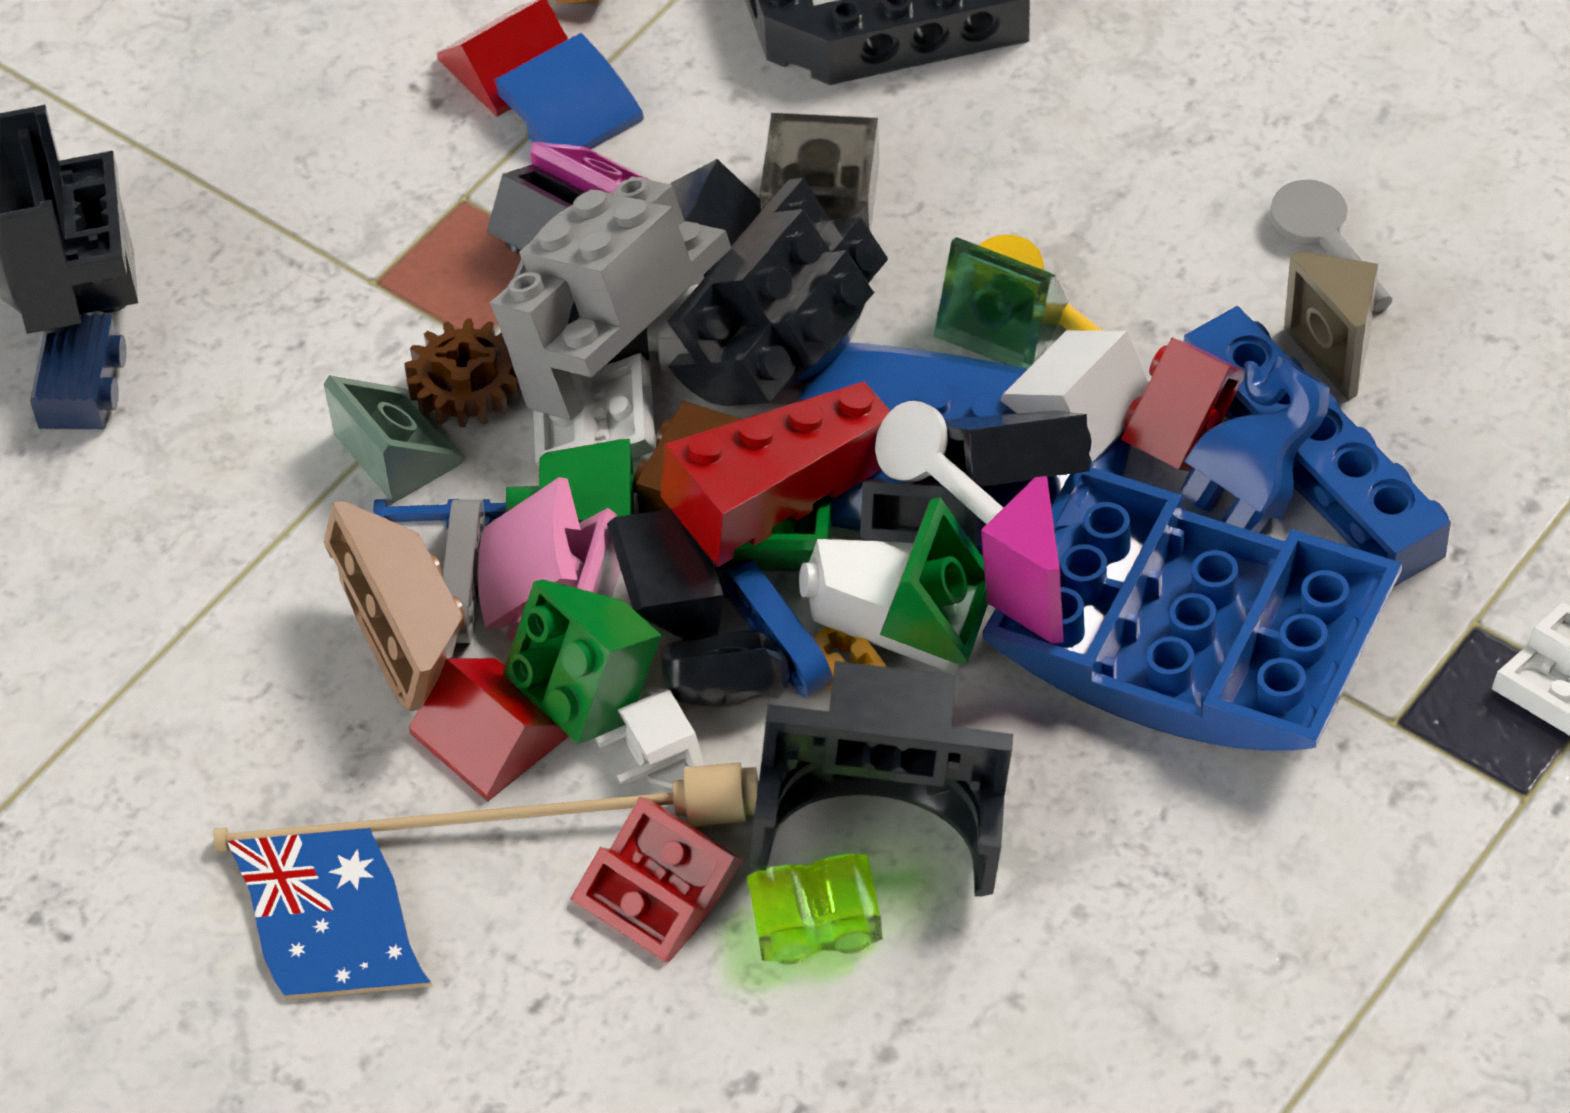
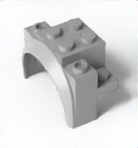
(620, 264)

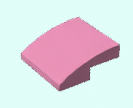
(524, 548)

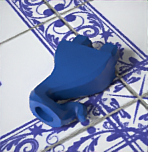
(1257, 451)

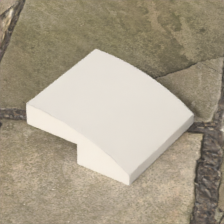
(614, 407)
(1541, 671)

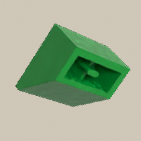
(580, 657)

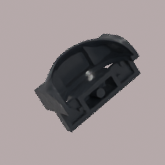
(791, 279)

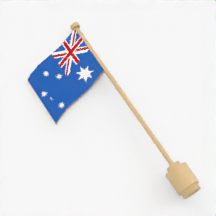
(333, 907)

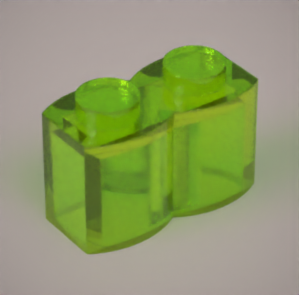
(815, 908)

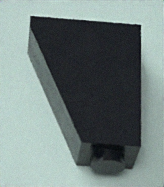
(1018, 446)

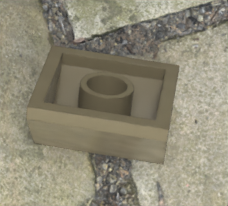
(1332, 314)

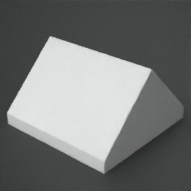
(1086, 375)

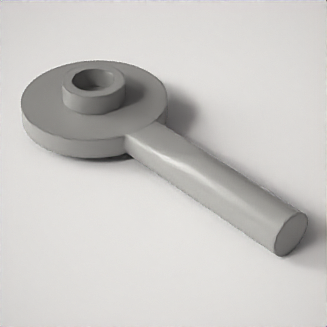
(1317, 214)

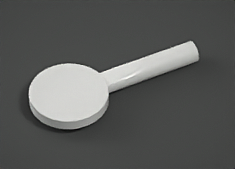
(913, 447)

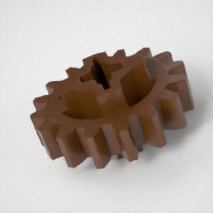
(462, 373)

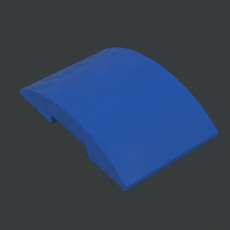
(1199, 618)

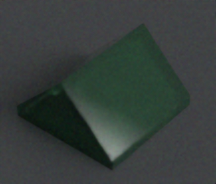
(998, 305)

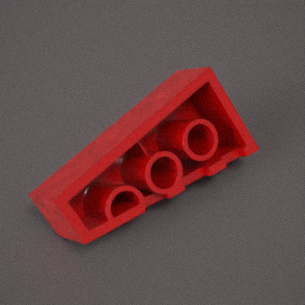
(770, 466)

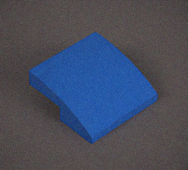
(570, 96)

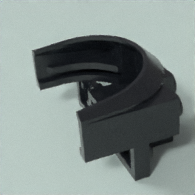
(59, 228)
(892, 740)

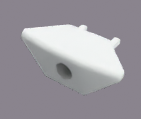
(657, 738)

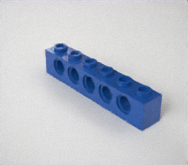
(1339, 465)

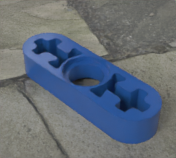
(766, 610)

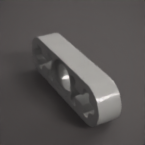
(461, 559)

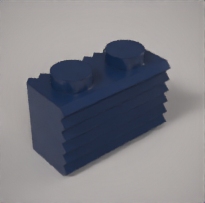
(77, 375)

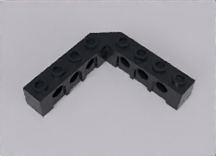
(876, 37)

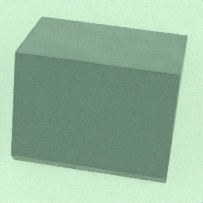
(389, 435)

